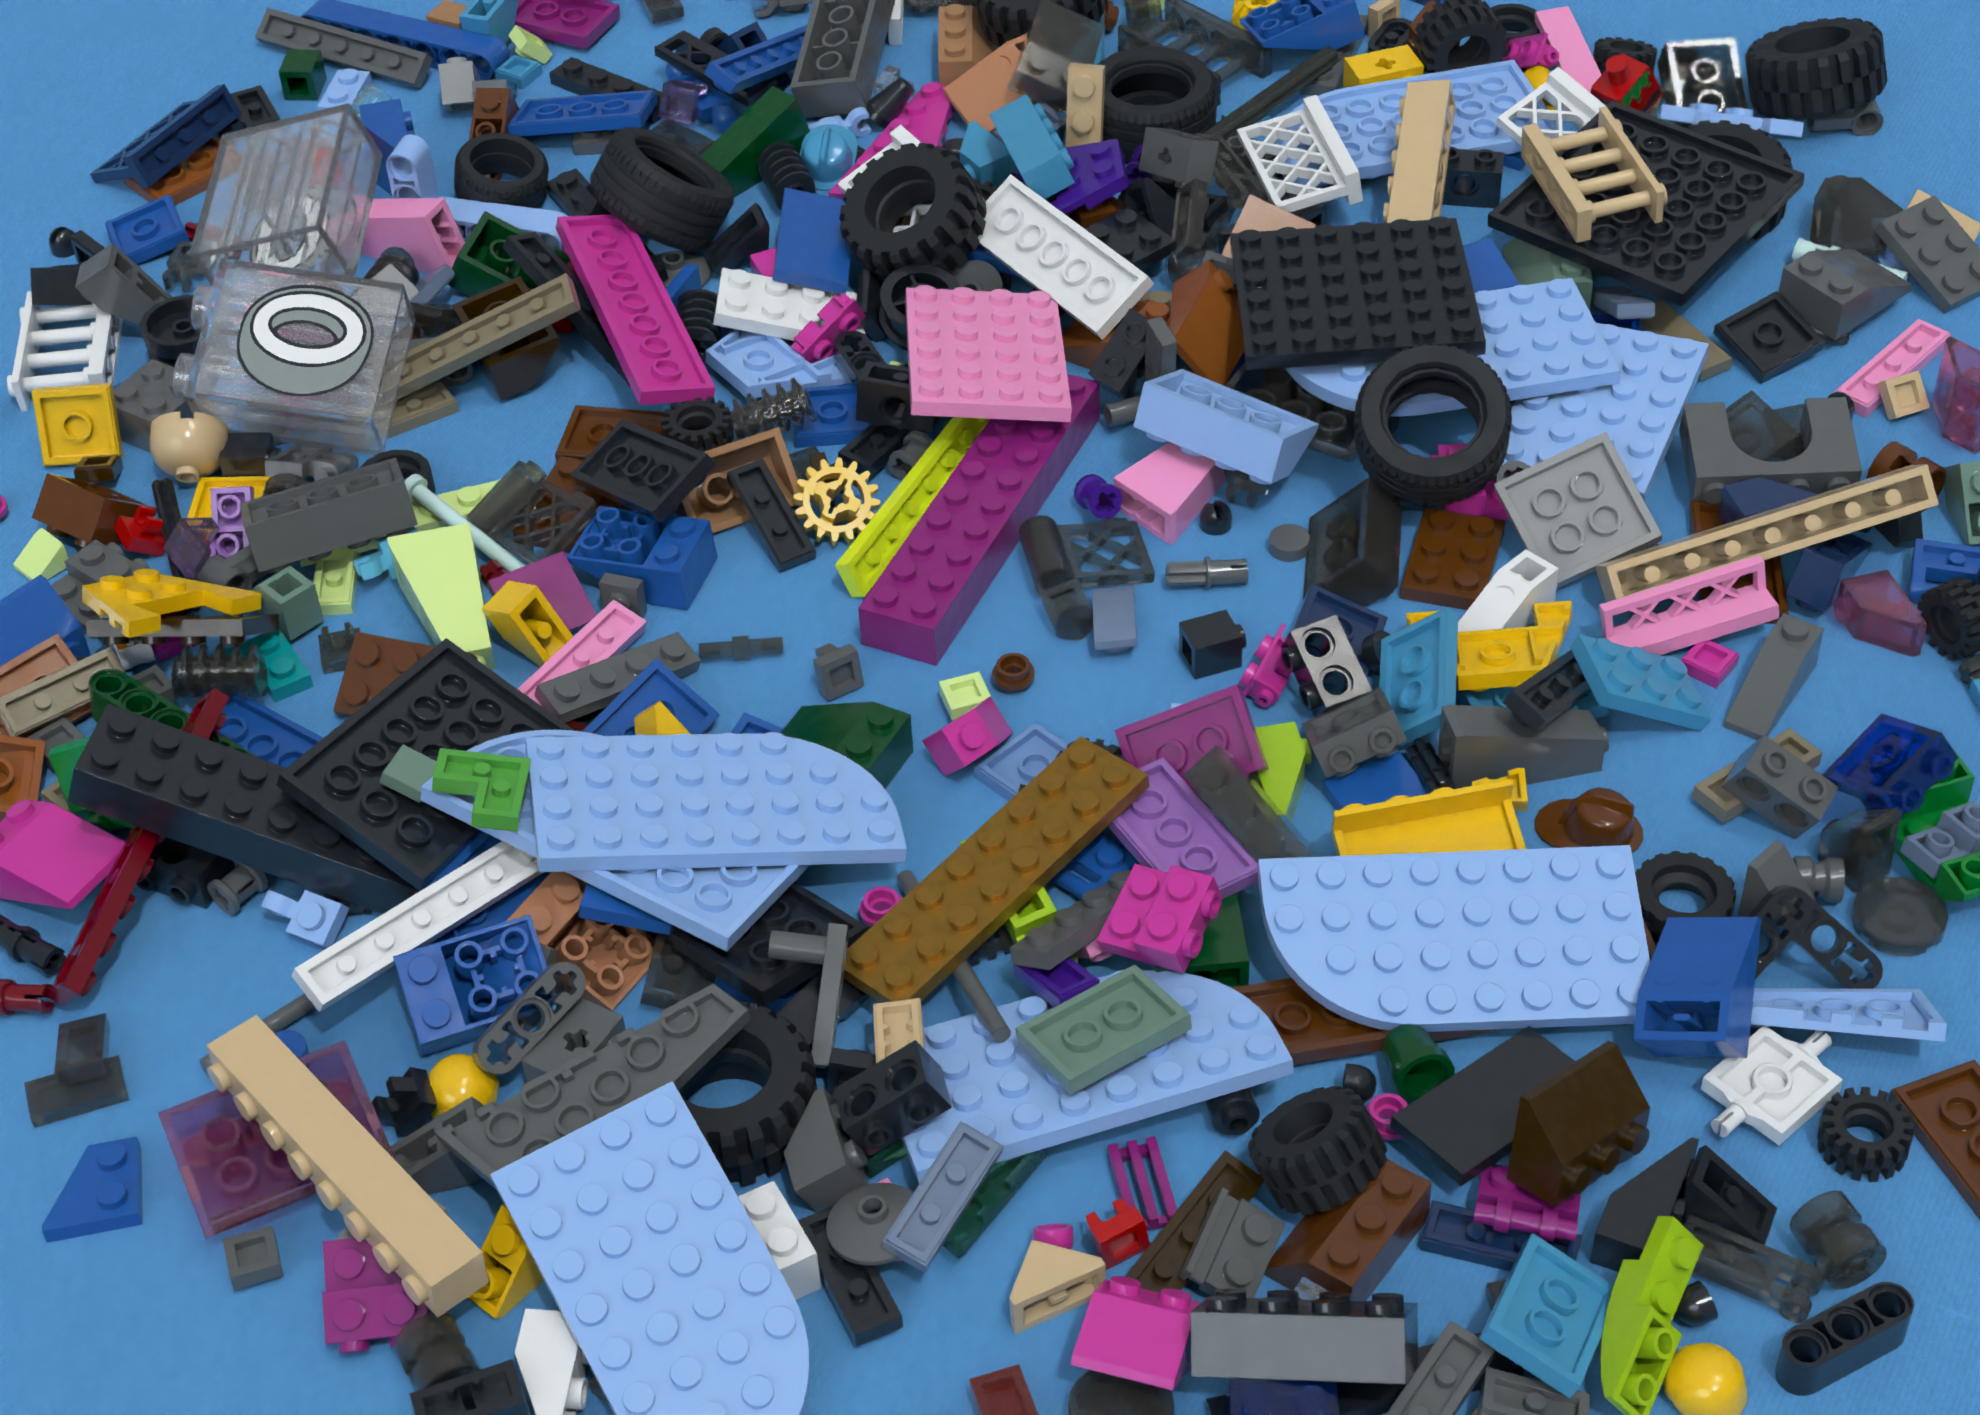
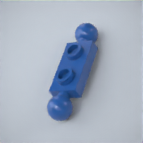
(711, 105)

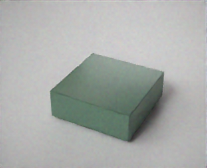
(408, 772)

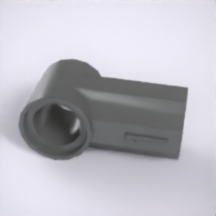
(1863, 120)
(235, 571)

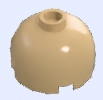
(187, 445)

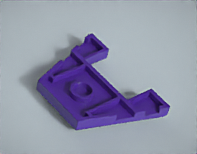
(1097, 175)

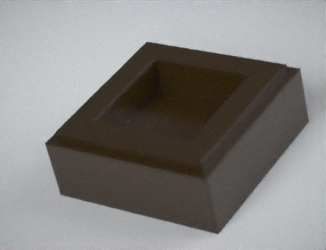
(98, 468)

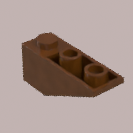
(492, 114)

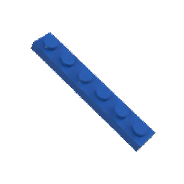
(756, 62)

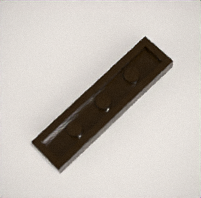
(1166, 1255)

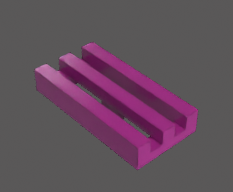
(1135, 1153)

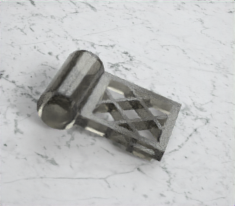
(514, 504)
(1057, 559)

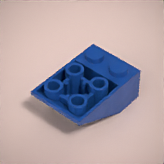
(1305, 24)
(386, 126)
(666, 555)
(468, 982)
(1699, 988)

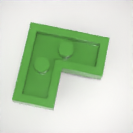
(493, 779)

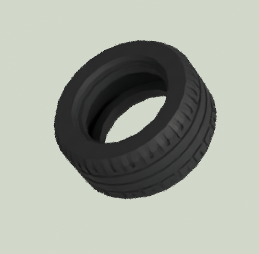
(1159, 76)
(661, 189)
(1443, 372)

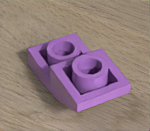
(228, 516)

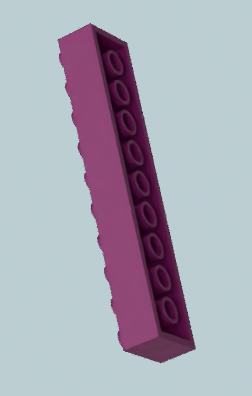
(972, 529)

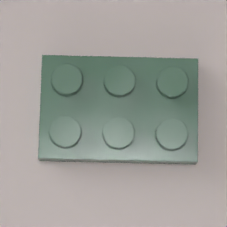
(1103, 1029)

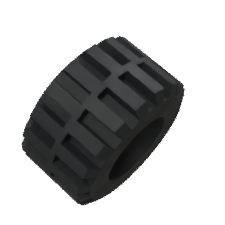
(1450, 24)
(1317, 1150)

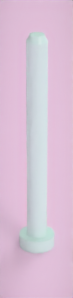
(418, 491)

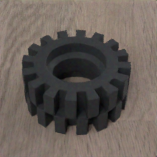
(1610, 47)
(708, 419)
(1953, 617)
(1859, 1155)

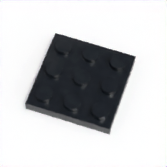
(747, 961)

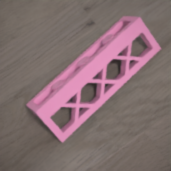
(1691, 621)

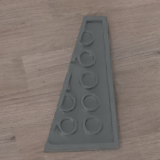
(598, 1082)

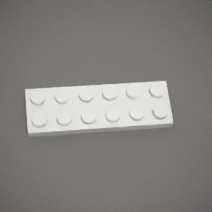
(1060, 258)

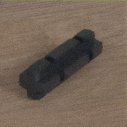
(1429, 766)

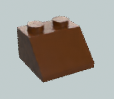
(82, 509)

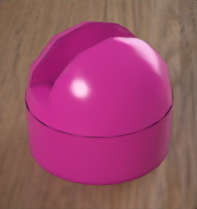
(1055, 1234)

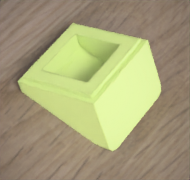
(41, 556)

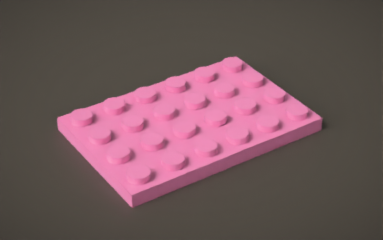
(986, 355)

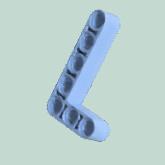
(413, 176)

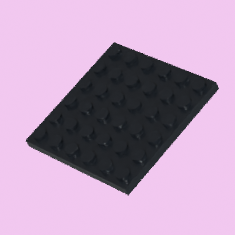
(1711, 211)
(1353, 292)

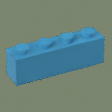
(1034, 146)

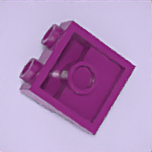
(362, 1298)

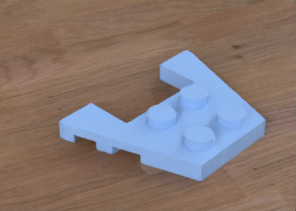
(1702, 112)
(761, 361)

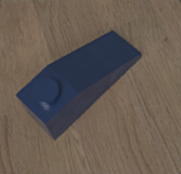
(1823, 568)

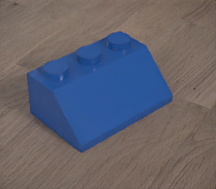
(35, 615)

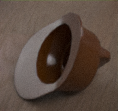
(1590, 820)

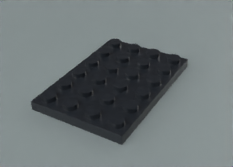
(433, 705)

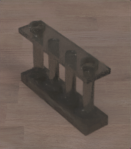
(1208, 32)

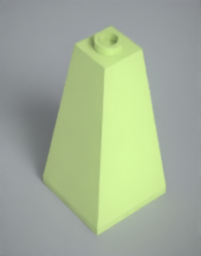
(445, 586)

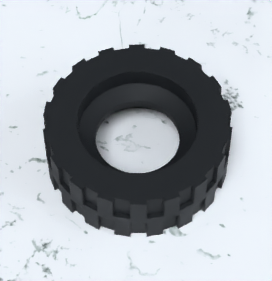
(1687, 873)

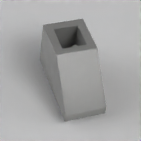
(456, 83)

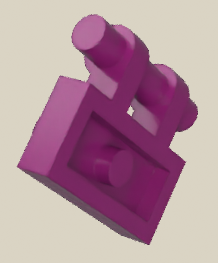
(1512, 1207)

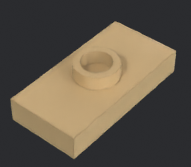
(897, 1025)

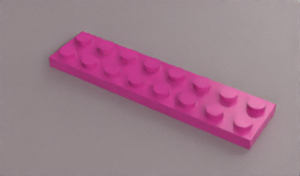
(634, 310)

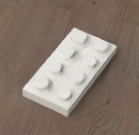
(768, 306)

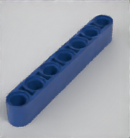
(420, 35)

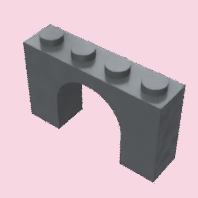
(1715, 460)

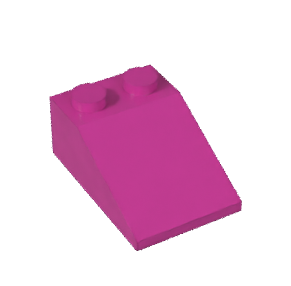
(52, 855)

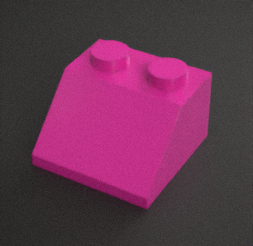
(1136, 1333)

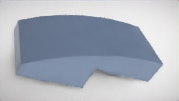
(1114, 618)
(1952, 838)

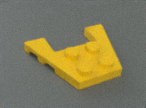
(145, 596)
(1508, 654)

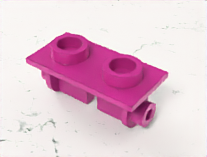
(1531, 52)
(840, 316)
(1259, 678)

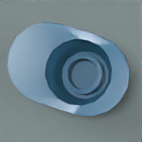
(828, 154)

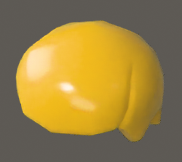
(459, 1078)
(1706, 1381)

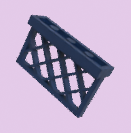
(171, 139)

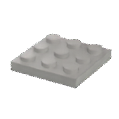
(1578, 509)

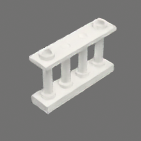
(100, 355)

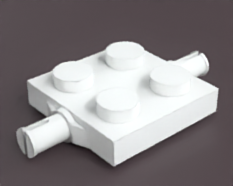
(1774, 1086)

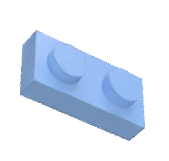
(344, 87)

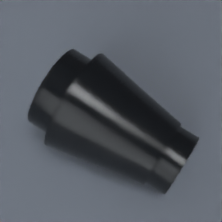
(890, 102)

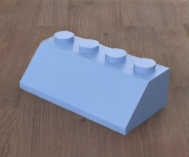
(1223, 425)

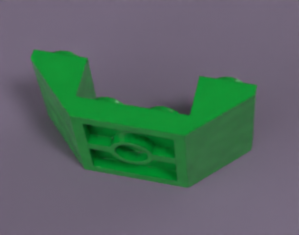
(1958, 877)

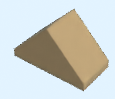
(1052, 1284)

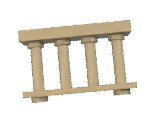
(1569, 193)

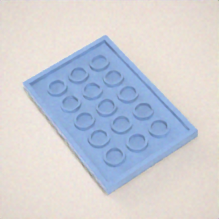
(1636, 413)

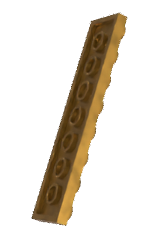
(993, 873)

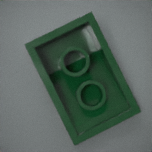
(483, 260)
(861, 731)

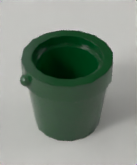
(1415, 1061)

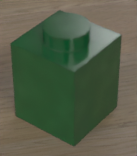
(302, 75)

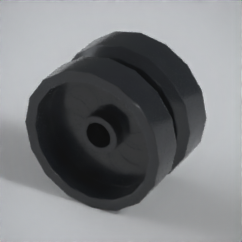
(169, 330)

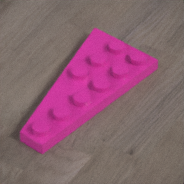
(923, 117)

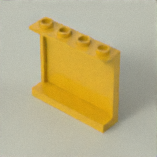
(1441, 821)

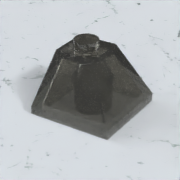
(1848, 213)

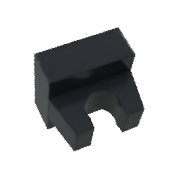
(409, 1101)

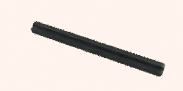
(1275, 93)

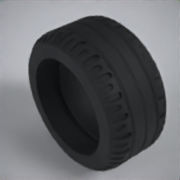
(506, 155)

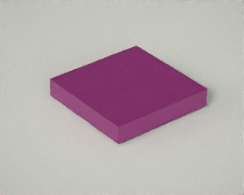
(559, 586)

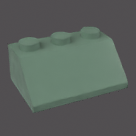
(1537, 265)

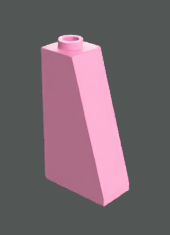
(418, 226)
(1168, 490)

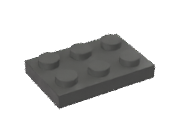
(1935, 252)

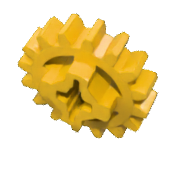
(823, 493)

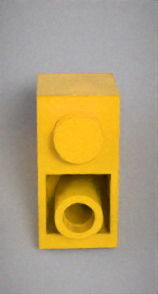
(508, 1267)

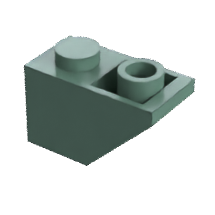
(1963, 499)
(293, 599)

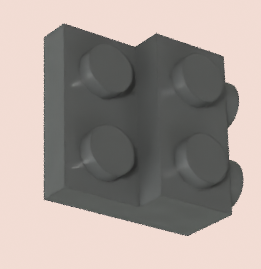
(87, 568)
(1354, 733)

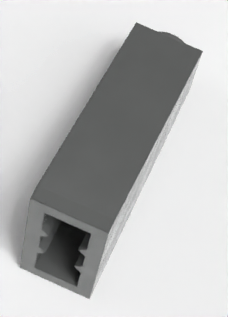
(1490, 742)

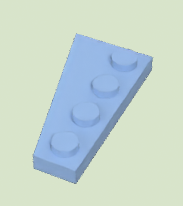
(1855, 1011)

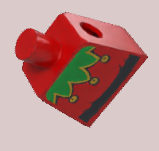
(1627, 83)

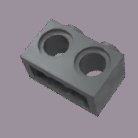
(1780, 787)

